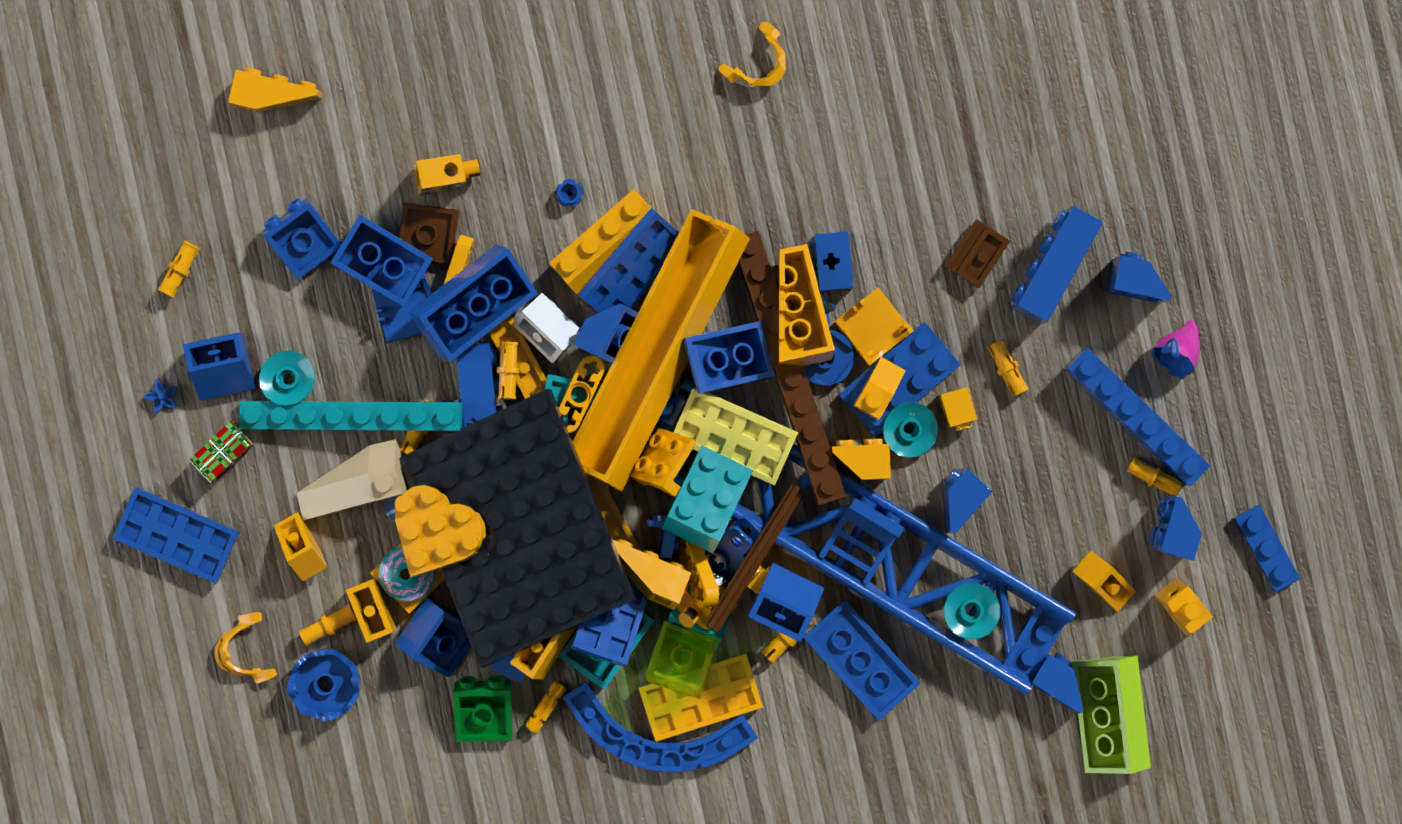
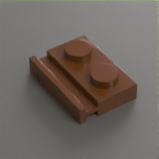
(977, 253)

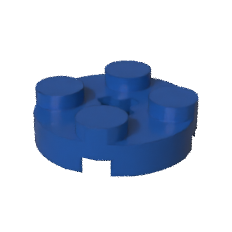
(840, 367)

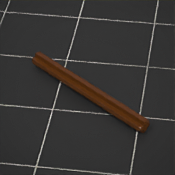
(754, 558)

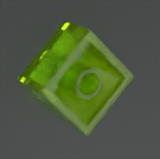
(681, 660)

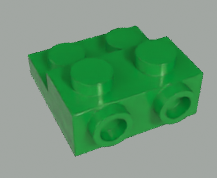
(483, 709)

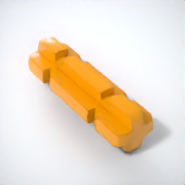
(545, 707)

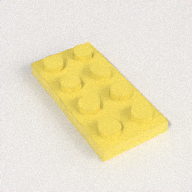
(736, 434)

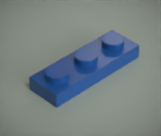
(1266, 548)

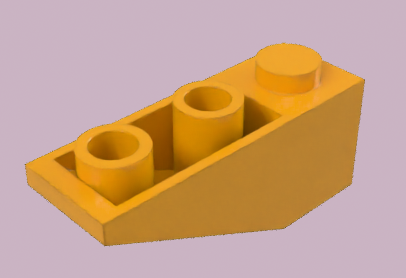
(265, 94)
(653, 577)

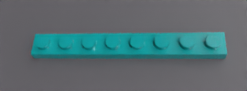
(352, 416)

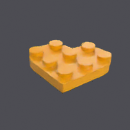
(435, 531)

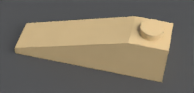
(359, 481)

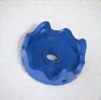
(308, 696)

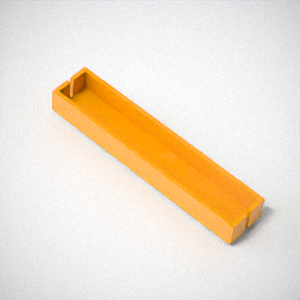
(655, 348)

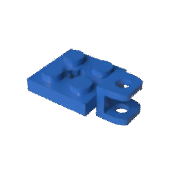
(733, 547)

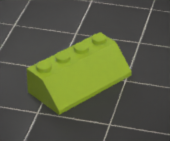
(1112, 715)

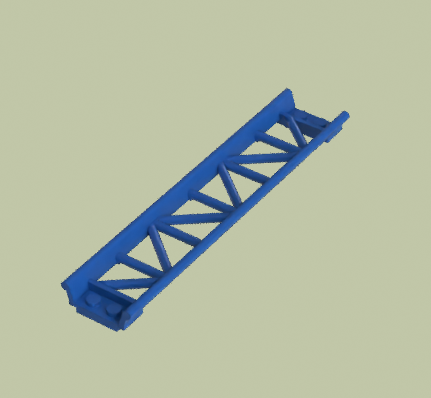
(1023, 654)

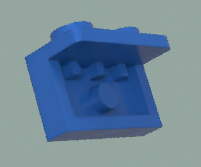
(669, 542)

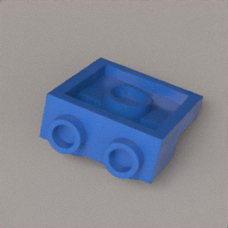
(301, 237)

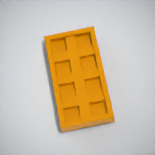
(726, 694)

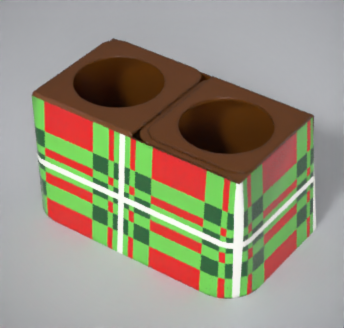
(221, 452)

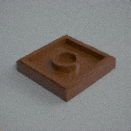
(430, 230)

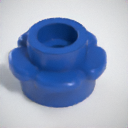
(569, 185)

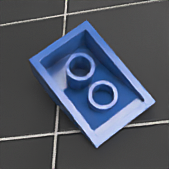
(381, 260)
(729, 358)

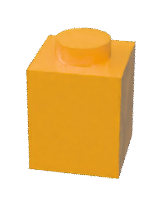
(958, 408)

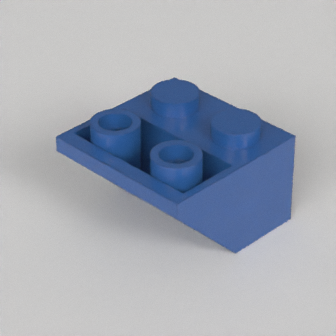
(219, 366)
(1176, 529)
(786, 602)

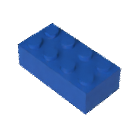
(1056, 265)
(473, 302)

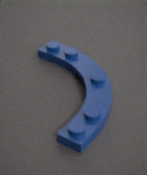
(653, 754)

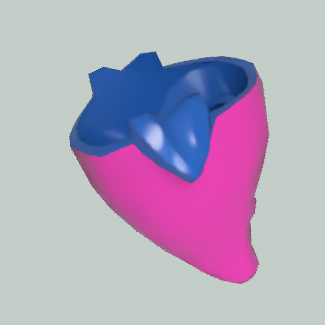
(1179, 350)

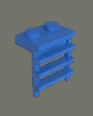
(881, 526)

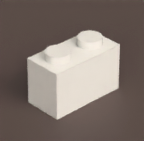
(546, 327)

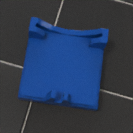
(395, 318)

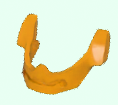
(774, 75)
(223, 657)

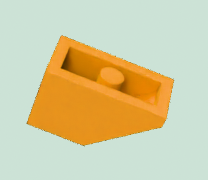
(879, 388)
(300, 547)
(1104, 581)

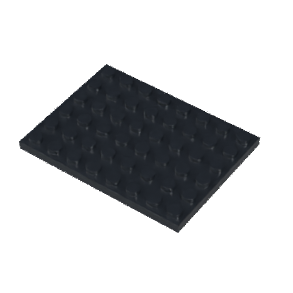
(545, 540)

